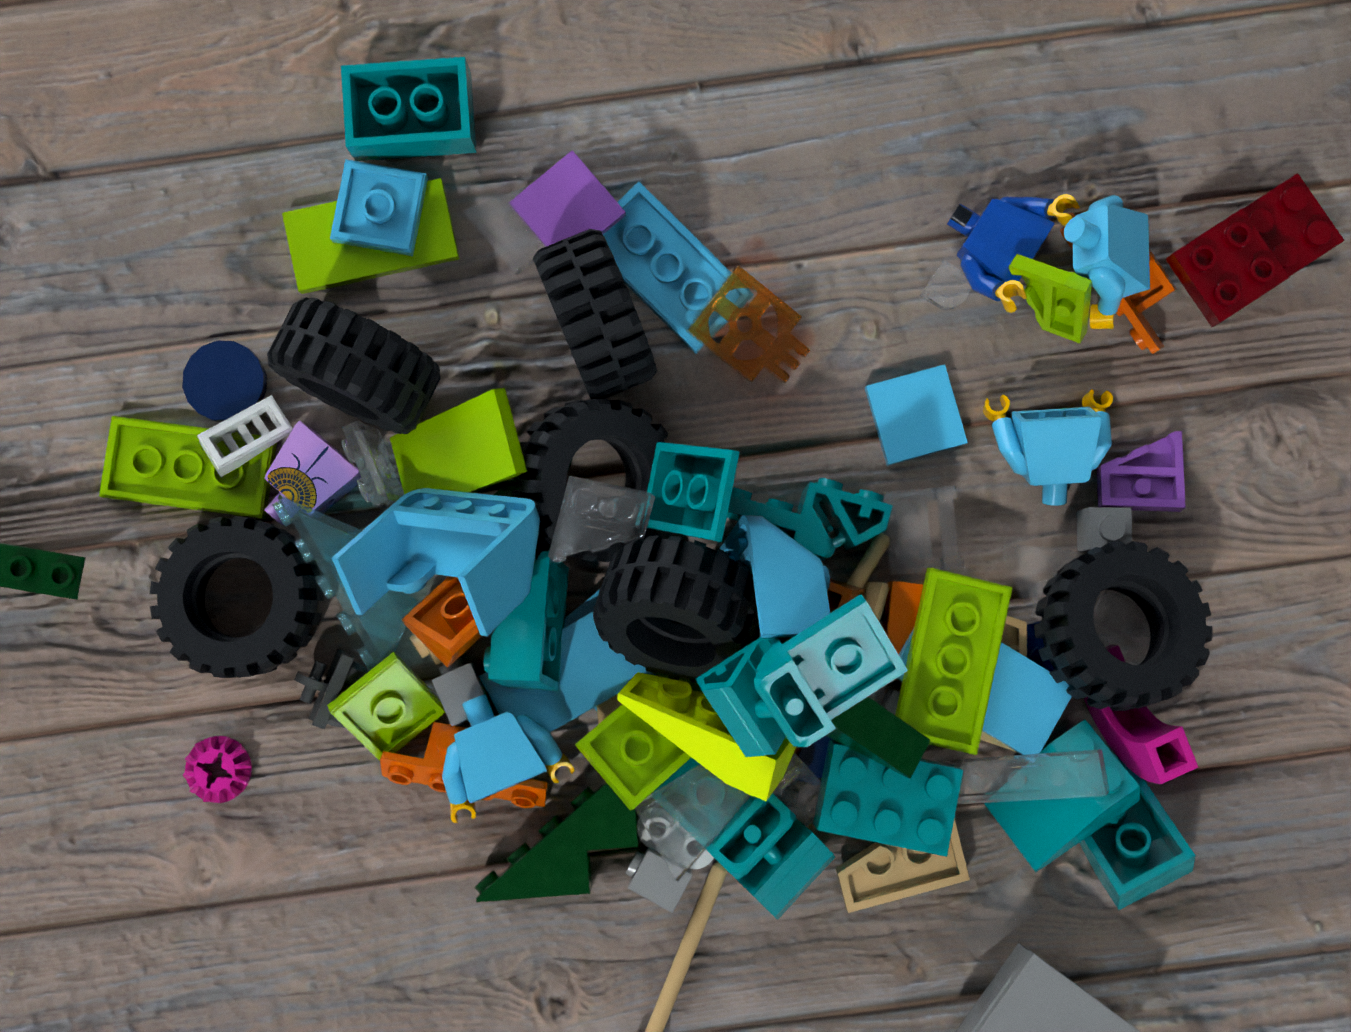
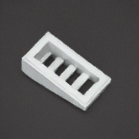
(239, 456)

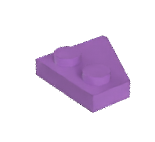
(1146, 478)

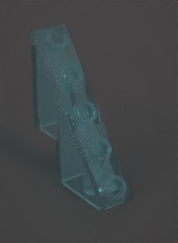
(320, 540)

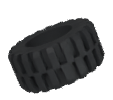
(596, 314)
(354, 365)
(561, 436)
(183, 598)
(676, 606)
(1173, 616)

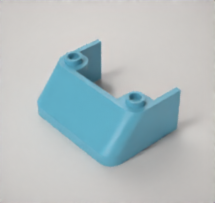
(457, 534)
(786, 577)

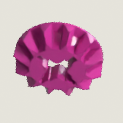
(234, 761)

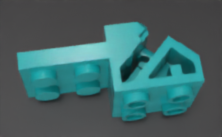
(851, 515)
(804, 683)
(767, 850)

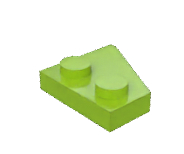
(1057, 297)

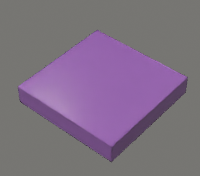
(566, 202)

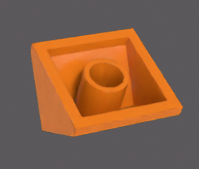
(444, 622)

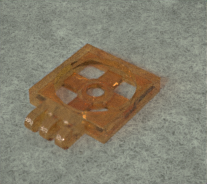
(775, 348)

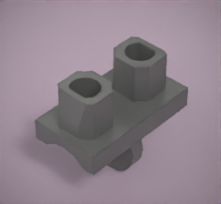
(341, 672)

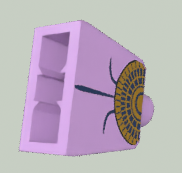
(310, 471)

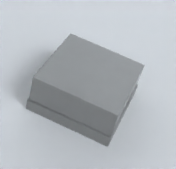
(1038, 998)

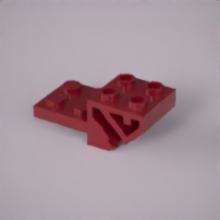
(1254, 250)

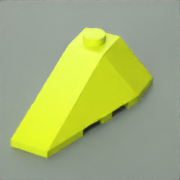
(696, 728)

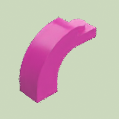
(1144, 742)

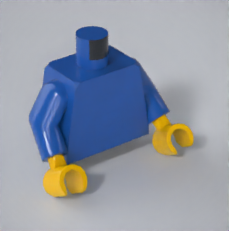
(1000, 233)

